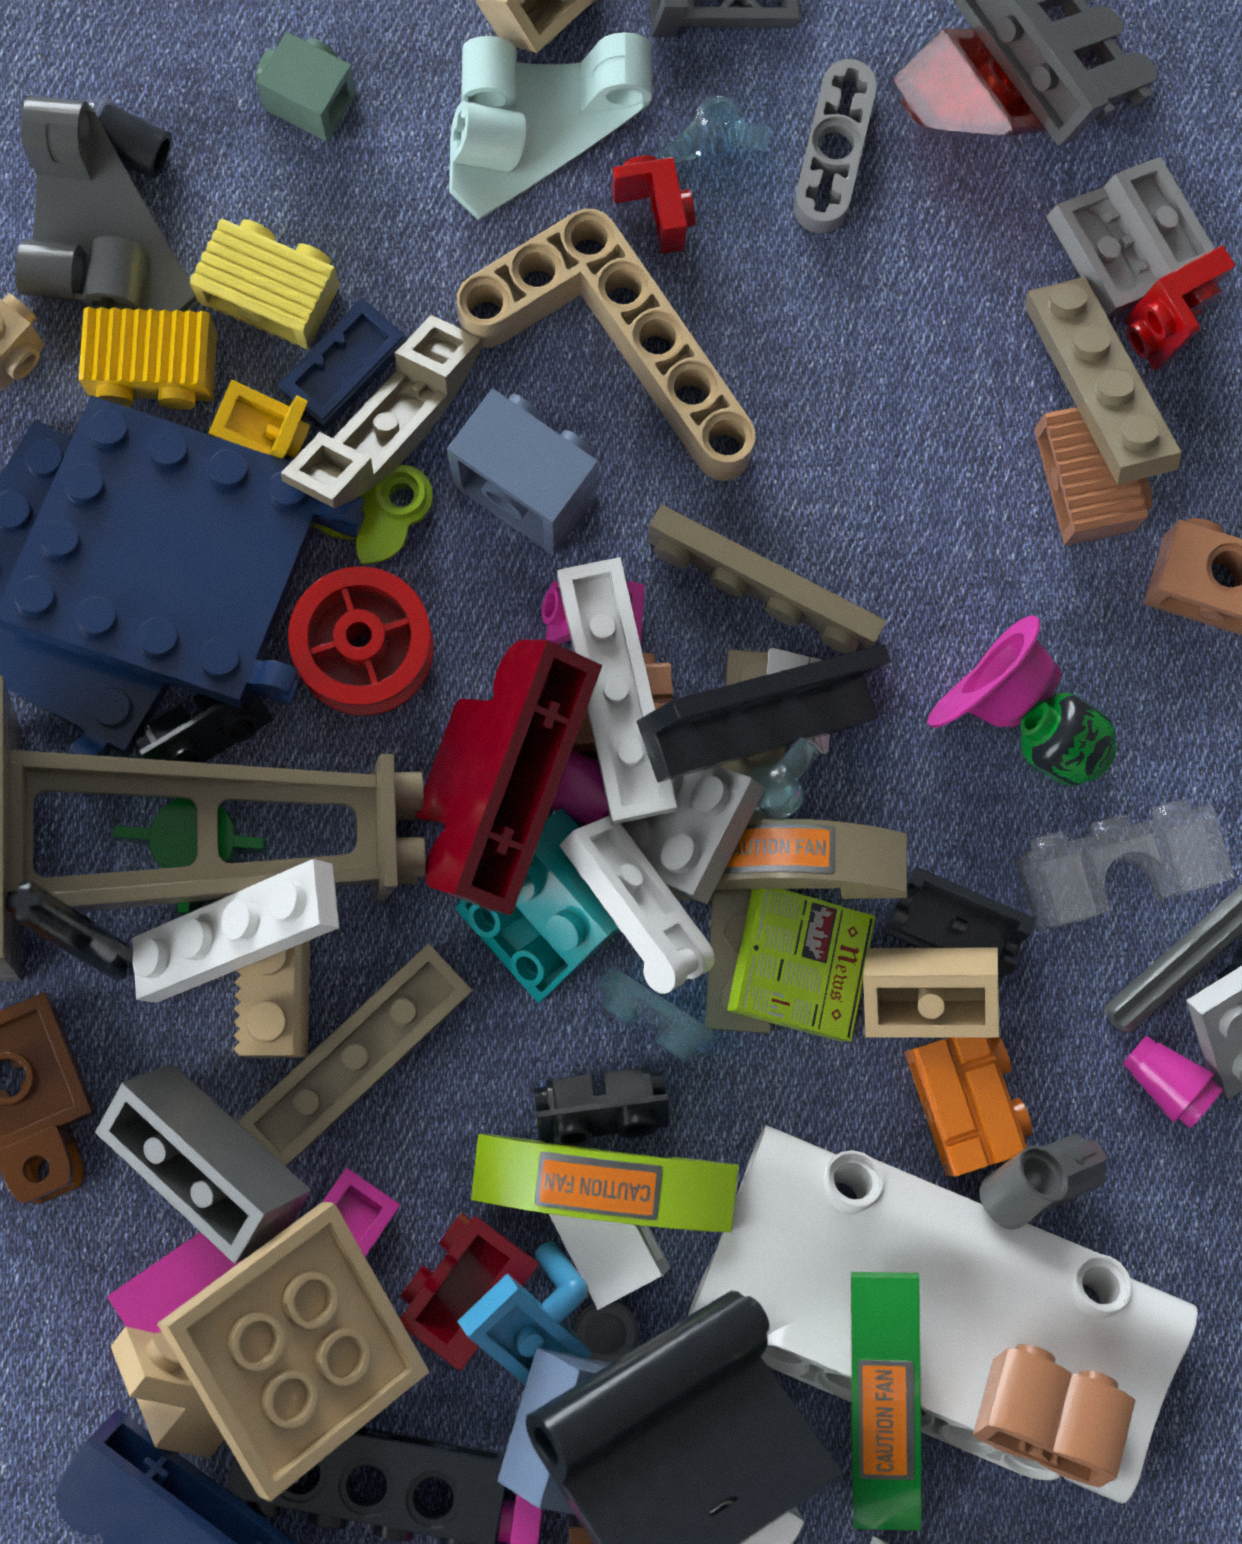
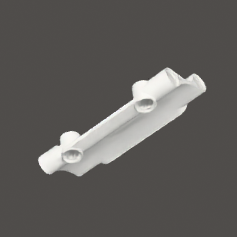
(976, 1284)

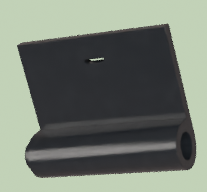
(680, 1433)

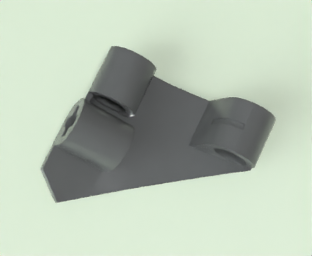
(90, 221)

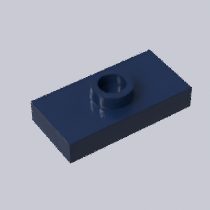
(343, 364)

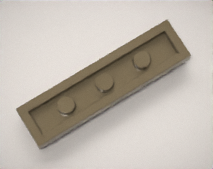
(1102, 381)
(742, 571)
(356, 1056)

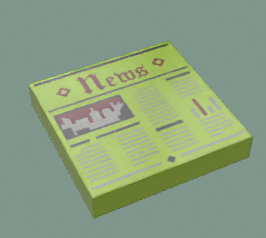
(801, 963)

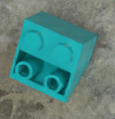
(554, 921)

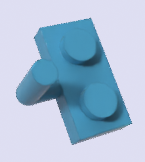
(514, 1323)

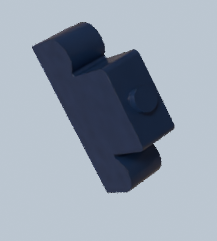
(151, 1495)

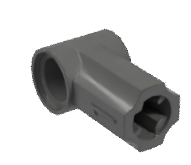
(1043, 1180)

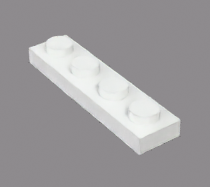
(606, 632)
(235, 931)

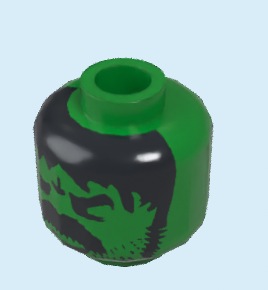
(1068, 739)

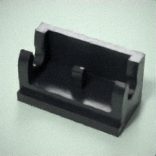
(955, 917)

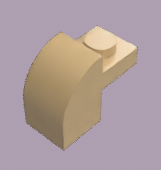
(165, 1394)

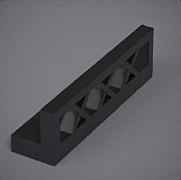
(760, 714)

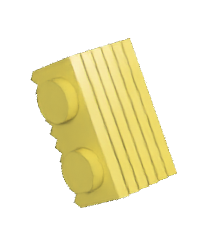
(265, 281)

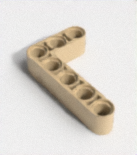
(625, 324)

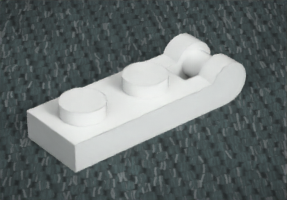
(639, 904)

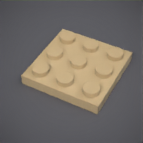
(294, 1349)

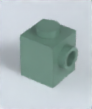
(305, 84)

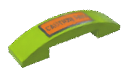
(605, 1184)

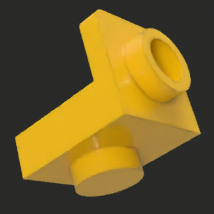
(260, 421)

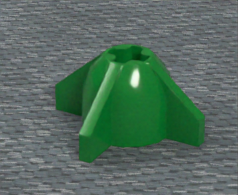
(175, 839)

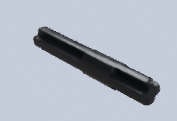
(70, 930)

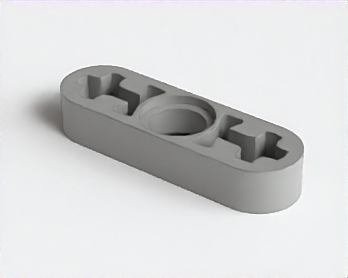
(826, 122)

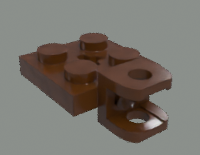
(49, 1101)

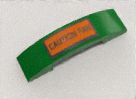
(886, 1400)

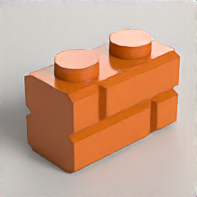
(969, 1102)

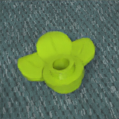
(385, 523)

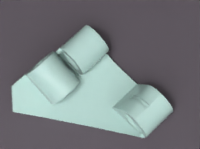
(536, 118)

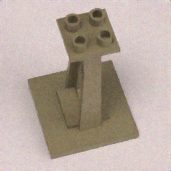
(374, 798)

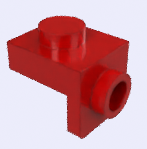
(657, 180)

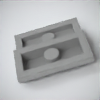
(1129, 234)

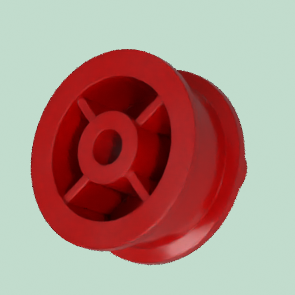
(368, 677)

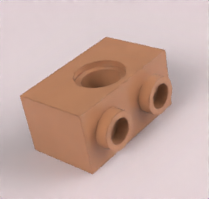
(1184, 578)

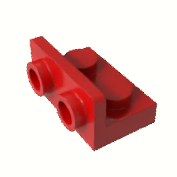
(1169, 310)

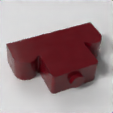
(503, 772)

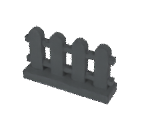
(1045, 62)

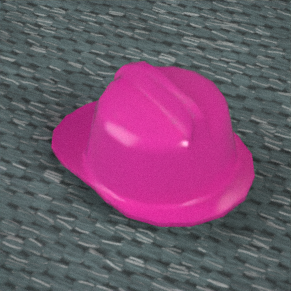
(1005, 682)

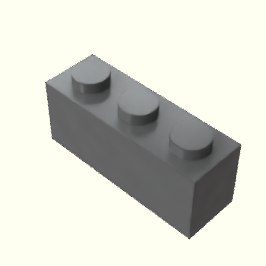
(202, 1161)

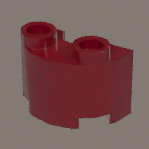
(473, 1265)

